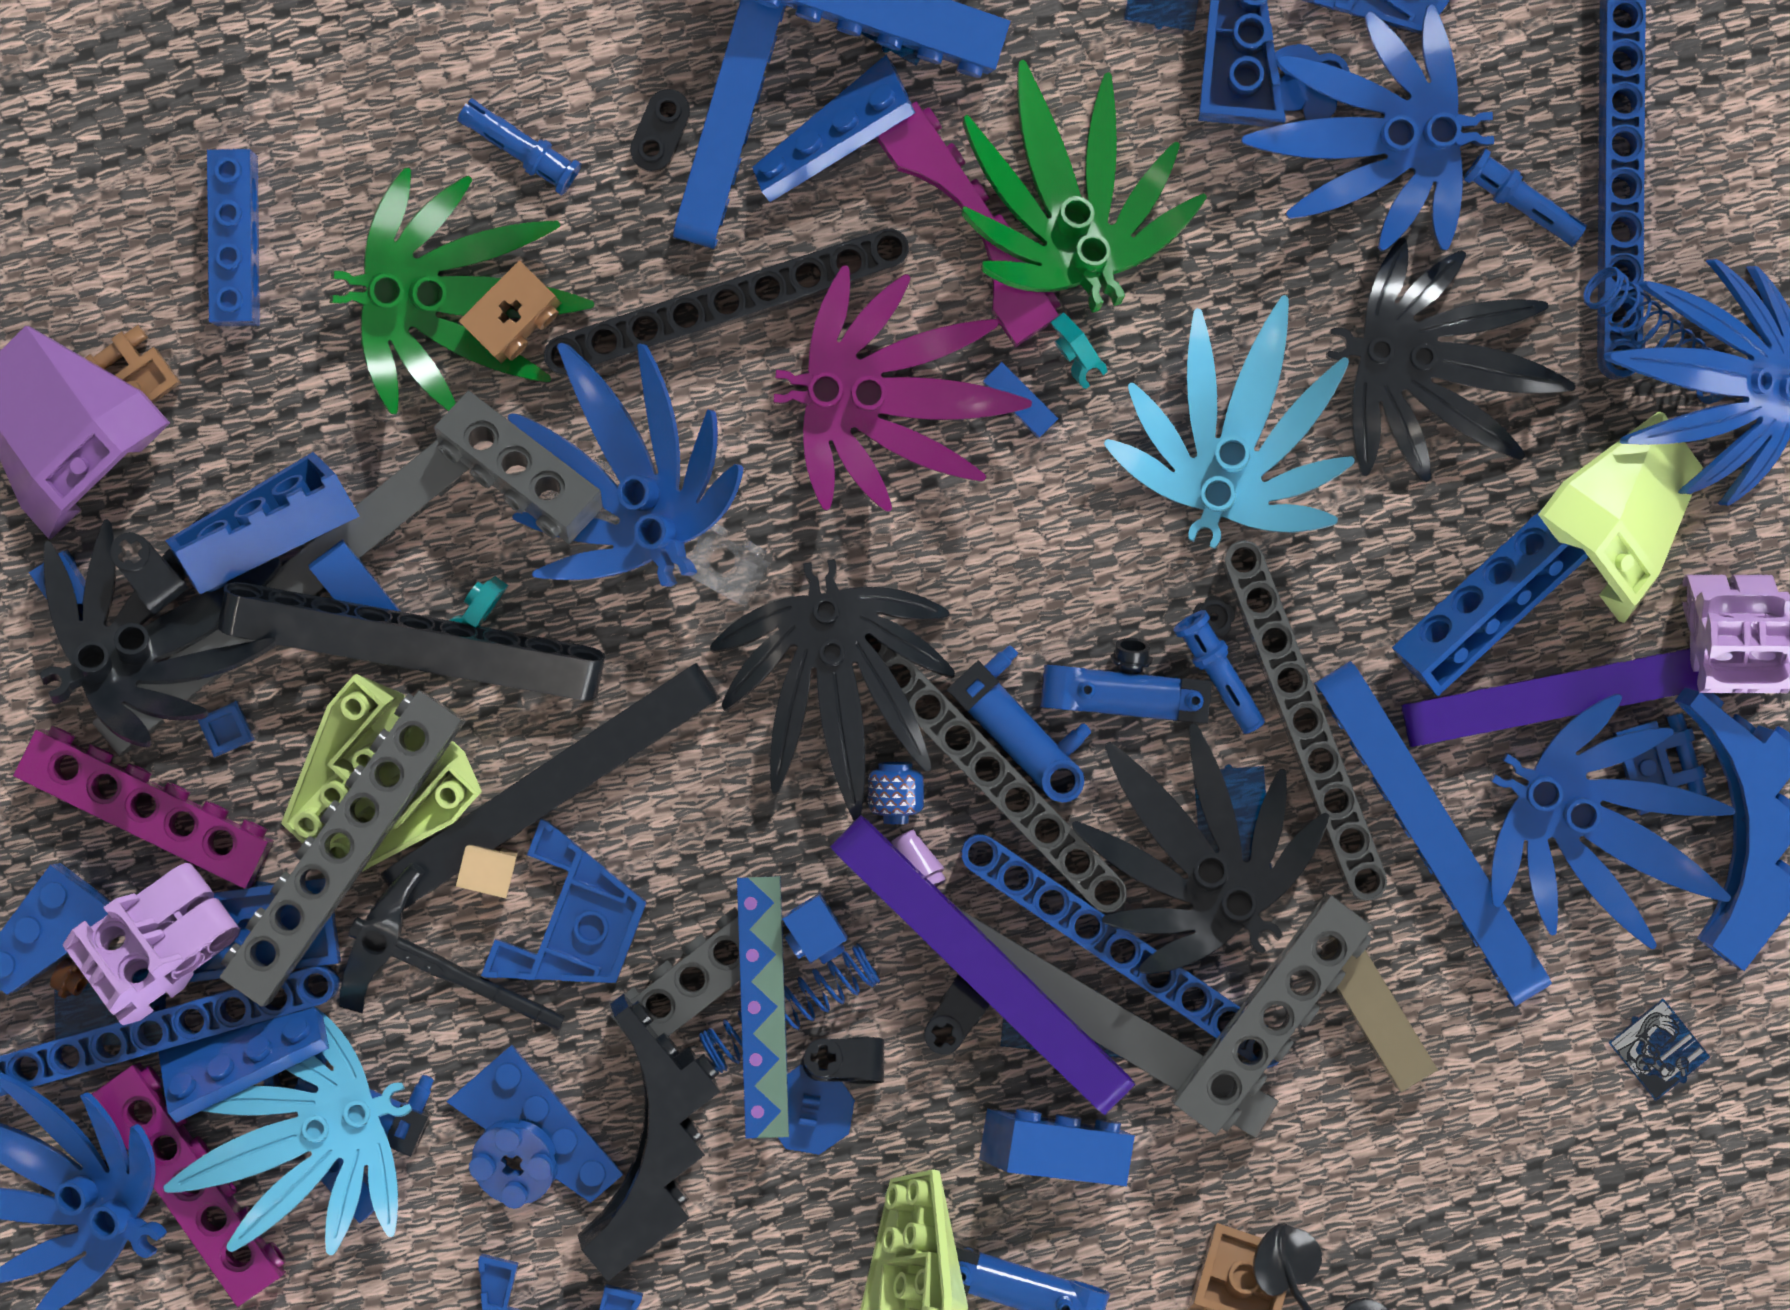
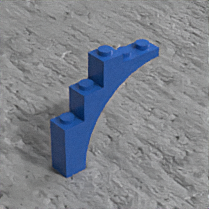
(1757, 880)

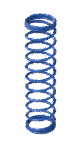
(1613, 292)
(710, 1038)

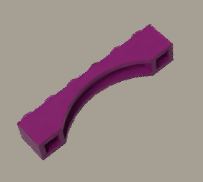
(920, 152)

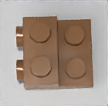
(1228, 1277)

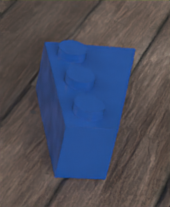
(41, 924)
(1057, 1147)

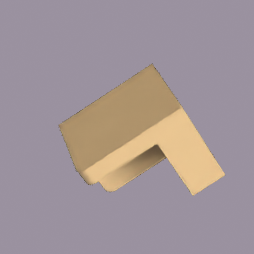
(487, 870)

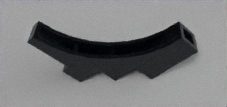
(650, 1199)

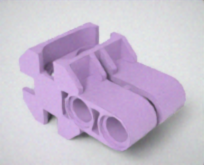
(1738, 633)
(166, 929)

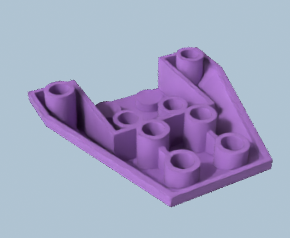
(64, 426)

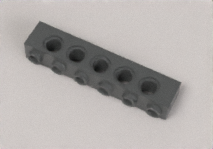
(1195, 1093)

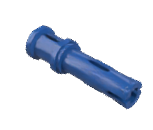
(536, 156)
(1508, 187)
(1211, 656)

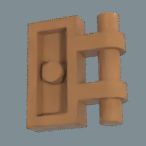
(145, 372)

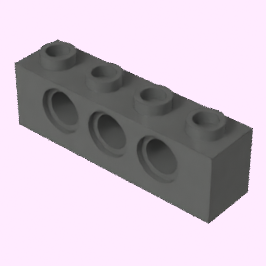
(476, 421)
(684, 1001)

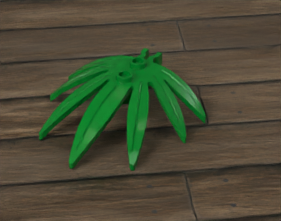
(1077, 237)
(409, 292)

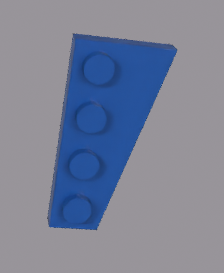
(230, 1062)

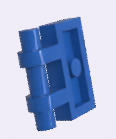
(1655, 765)

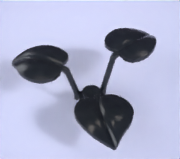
(1293, 1258)

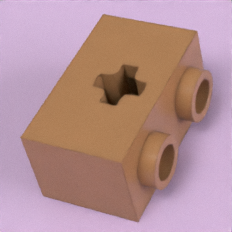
(522, 293)

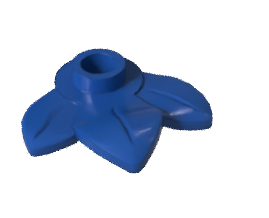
(1299, 96)

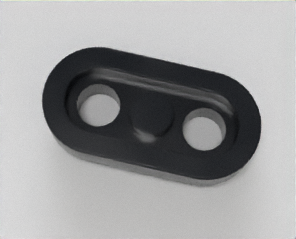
(661, 130)

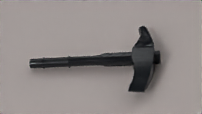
(379, 939)

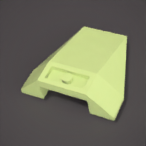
(1625, 514)
(344, 742)
(915, 1250)

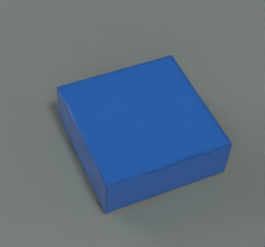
(226, 729)

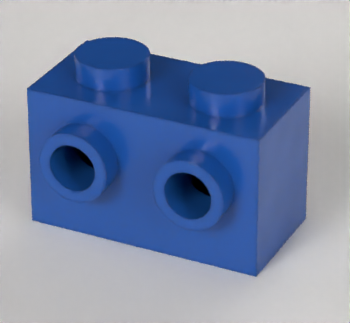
(815, 930)

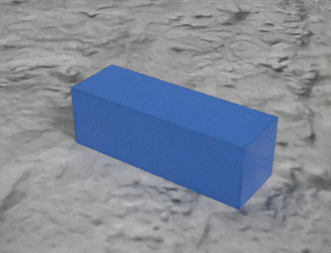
(1038, 416)

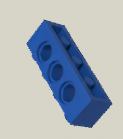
(233, 237)

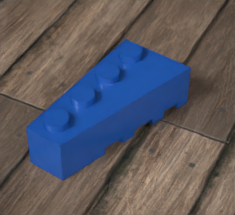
(1240, 66)

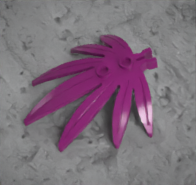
(853, 393)

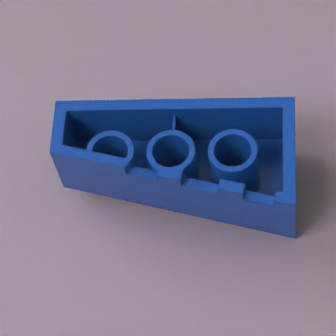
(262, 524)

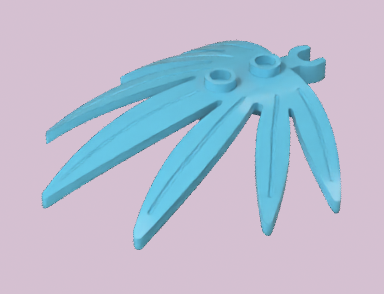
(1227, 469)
(330, 1124)

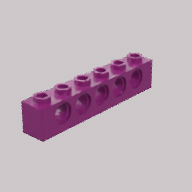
(42, 770)
(190, 1208)

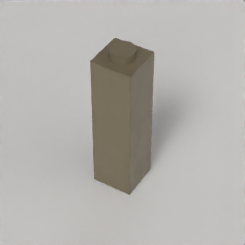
(1381, 1020)

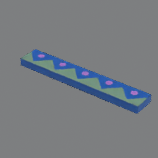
(763, 1007)

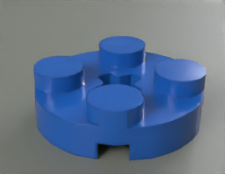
(501, 1181)

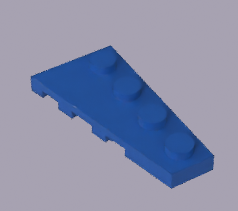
(843, 125)
(515, 1092)

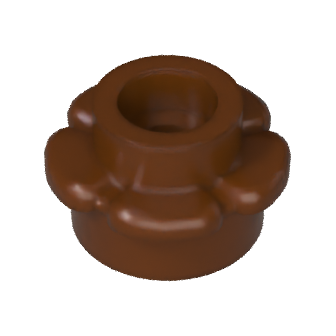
(68, 979)

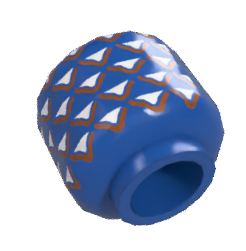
(895, 791)

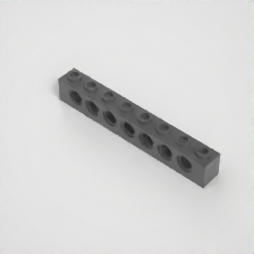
(264, 981)

